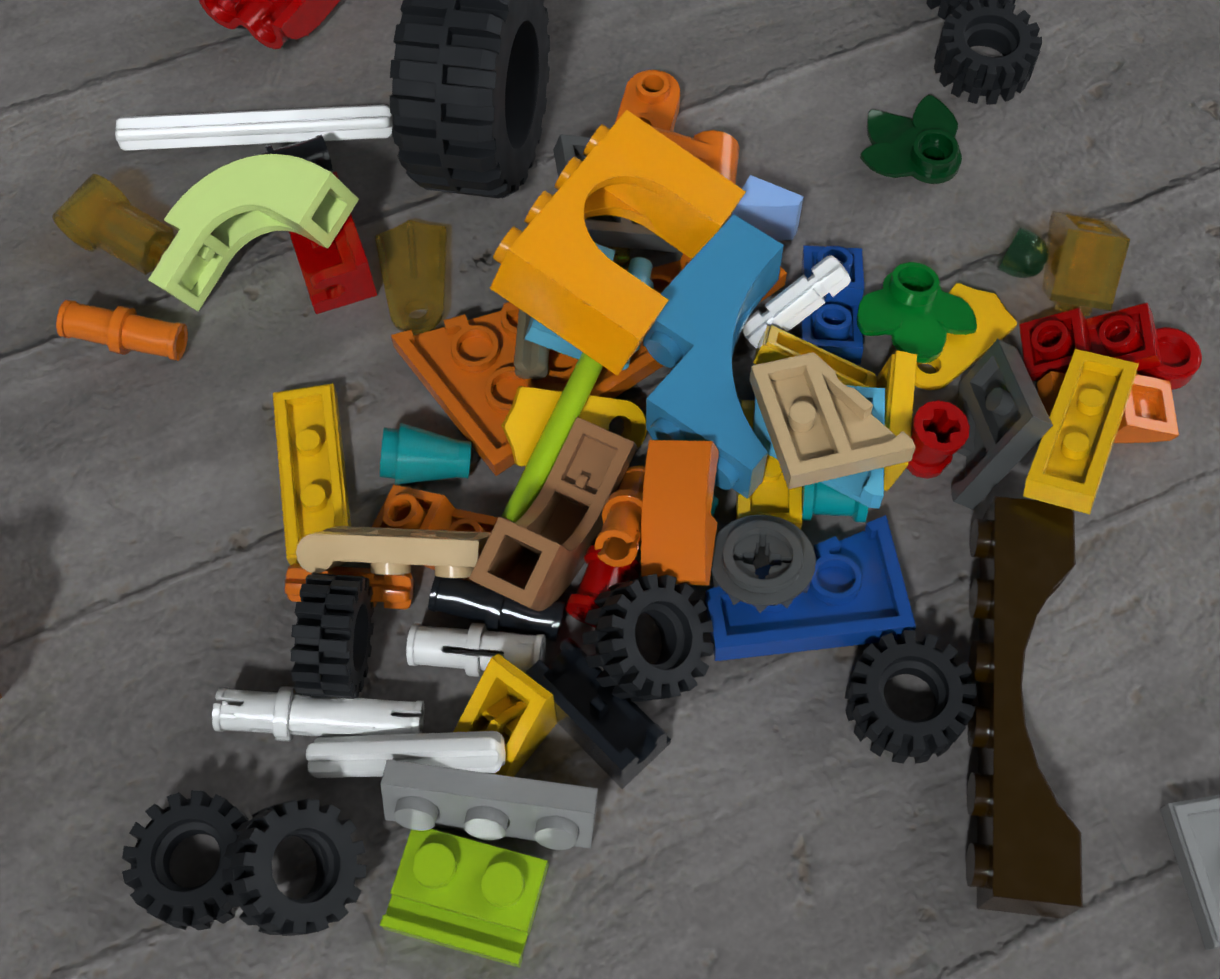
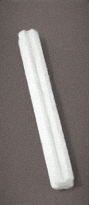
(253, 127)

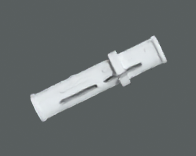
(292, 714)

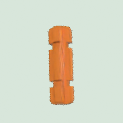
(393, 590)

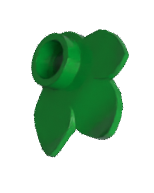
(915, 312)

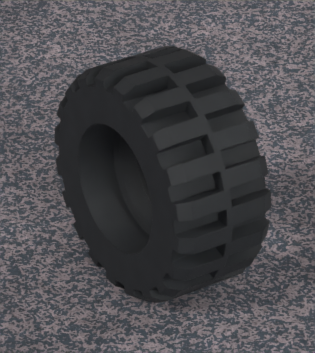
(469, 93)

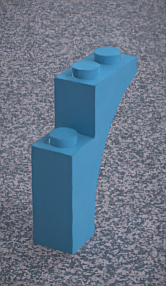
(698, 337)

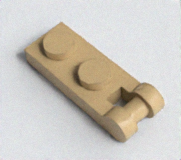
(392, 550)

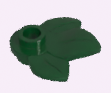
(914, 146)

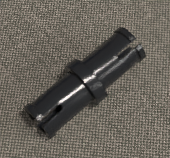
(476, 602)

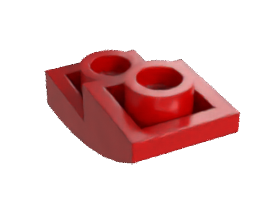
(1120, 334)

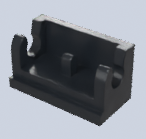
(605, 726)

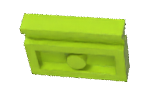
(465, 895)

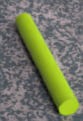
(553, 437)

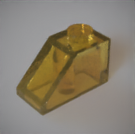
(1083, 262)

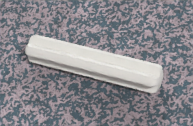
(368, 753)

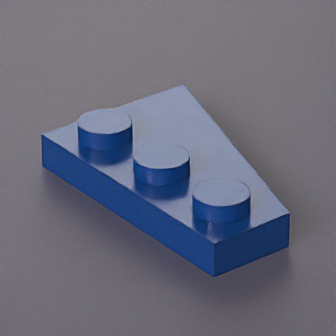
(850, 602)

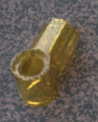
(105, 219)

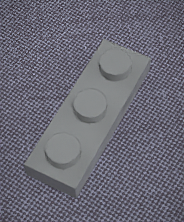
(488, 805)

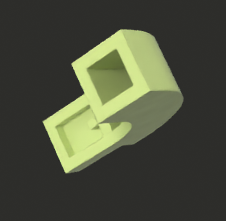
(239, 205)

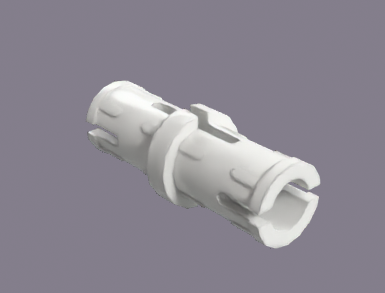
(432, 647)

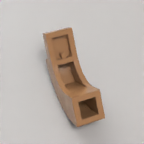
(547, 545)

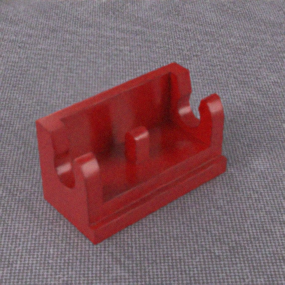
(335, 274)

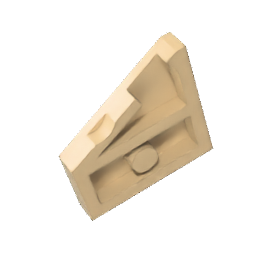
(820, 423)

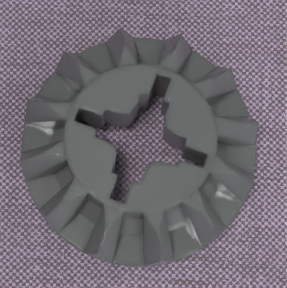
(787, 552)

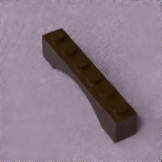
(1025, 840)

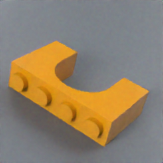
(562, 274)

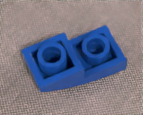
(835, 322)

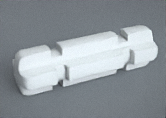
(798, 299)

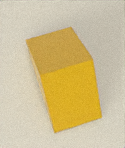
(514, 707)

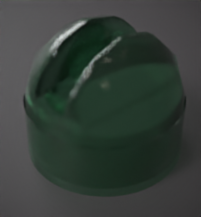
(1025, 255)

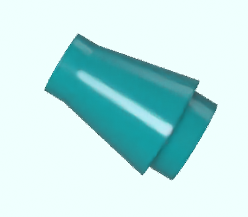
(421, 455)

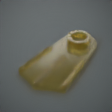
(414, 273)

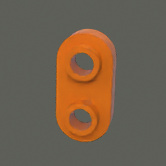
(652, 98)

